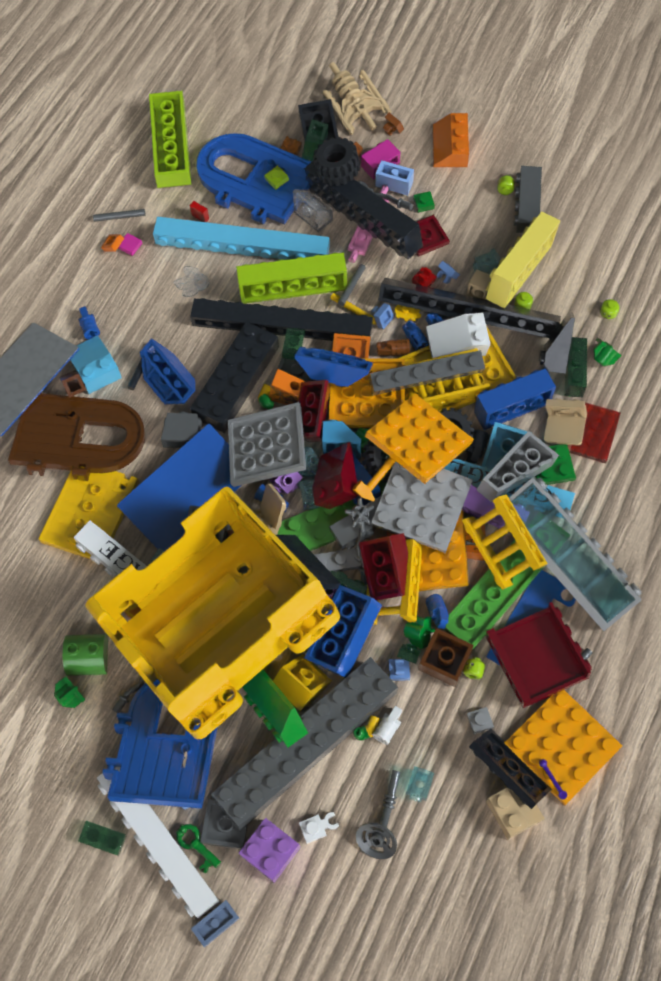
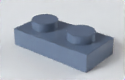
(215, 923)

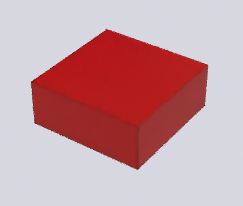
(199, 211)

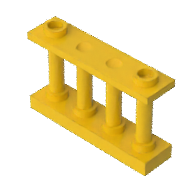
(456, 396)
(523, 541)
(409, 601)

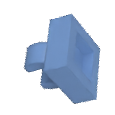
(448, 271)
(382, 315)
(399, 670)

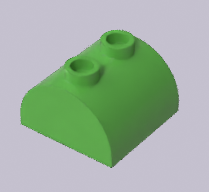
(85, 654)

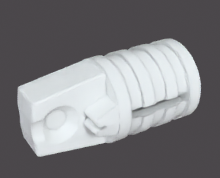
(388, 726)

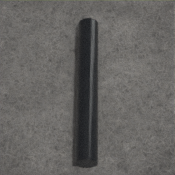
(136, 376)

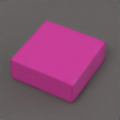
(130, 244)

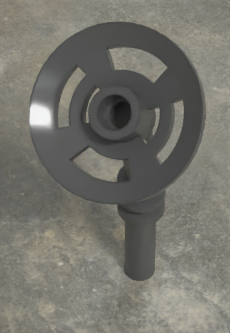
(382, 832)

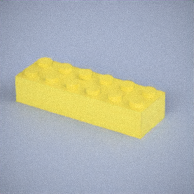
(522, 259)

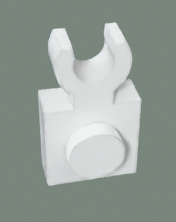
(315, 828)

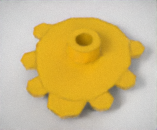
(407, 313)

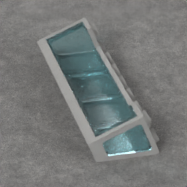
(575, 556)

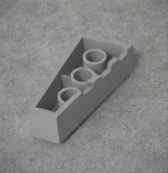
(519, 465)

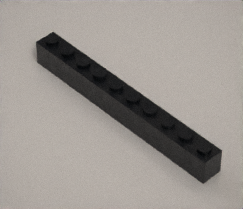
(457, 304)
(277, 319)

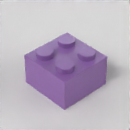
(269, 850)

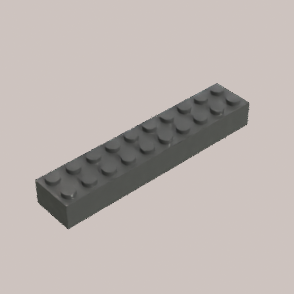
(327, 724)

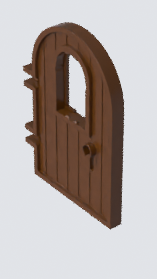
(56, 439)

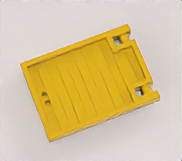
(85, 502)

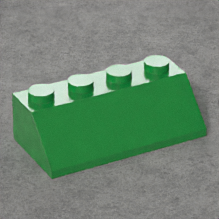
(275, 708)

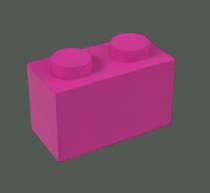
(383, 151)

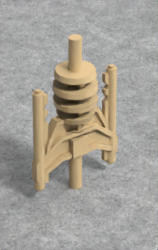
(355, 102)

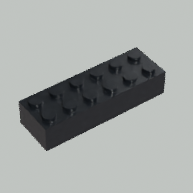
(235, 376)

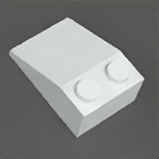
(458, 335)

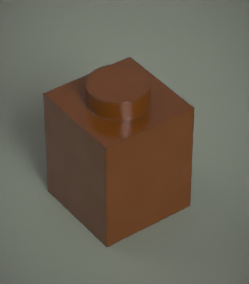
(72, 383)

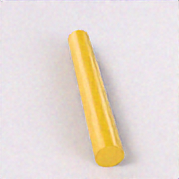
(352, 307)

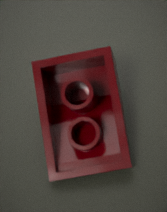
(335, 478)
(385, 566)

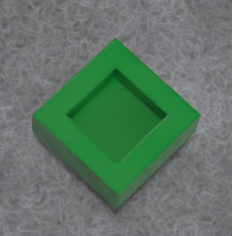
(424, 202)

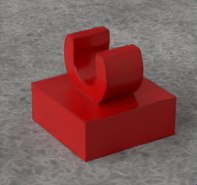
(424, 277)

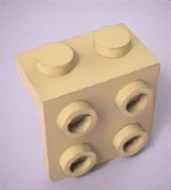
(565, 421)
(271, 509)

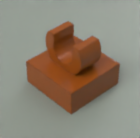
(392, 124)
(291, 145)

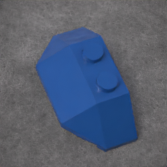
(332, 366)
(166, 374)

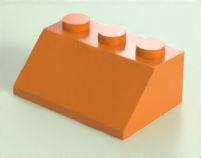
(451, 141)

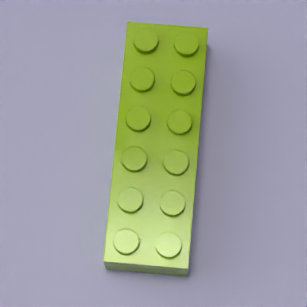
(169, 139)
(292, 278)

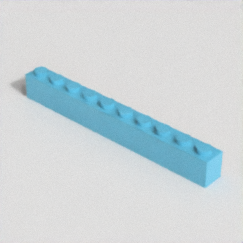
(238, 239)

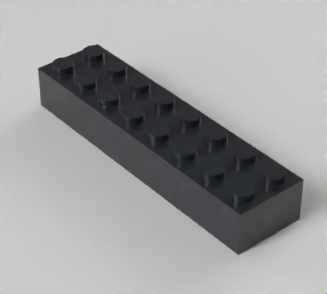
(369, 212)

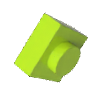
(276, 177)

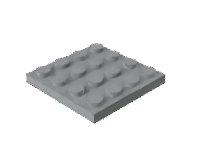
(266, 444)
(420, 509)

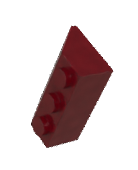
(314, 402)

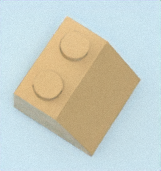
(512, 813)

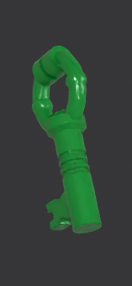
(211, 859)

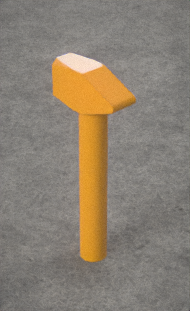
(363, 490)

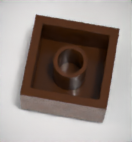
(445, 657)

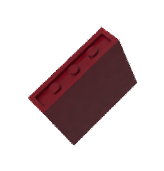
(539, 656)

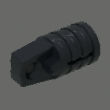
(477, 447)

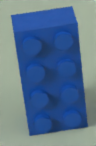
(514, 398)
(343, 642)

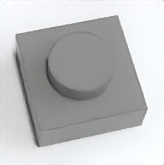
(480, 720)

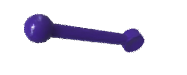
(562, 794)

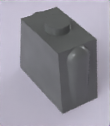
(180, 429)

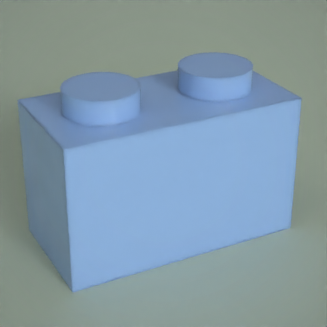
(396, 177)

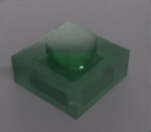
(409, 653)

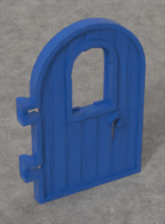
(255, 191)
(154, 761)

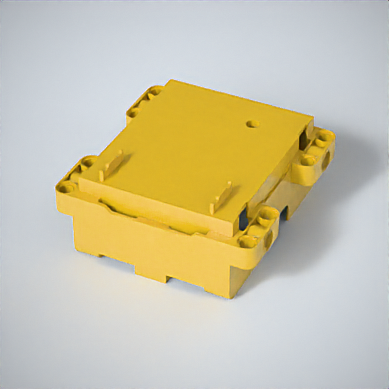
(206, 623)

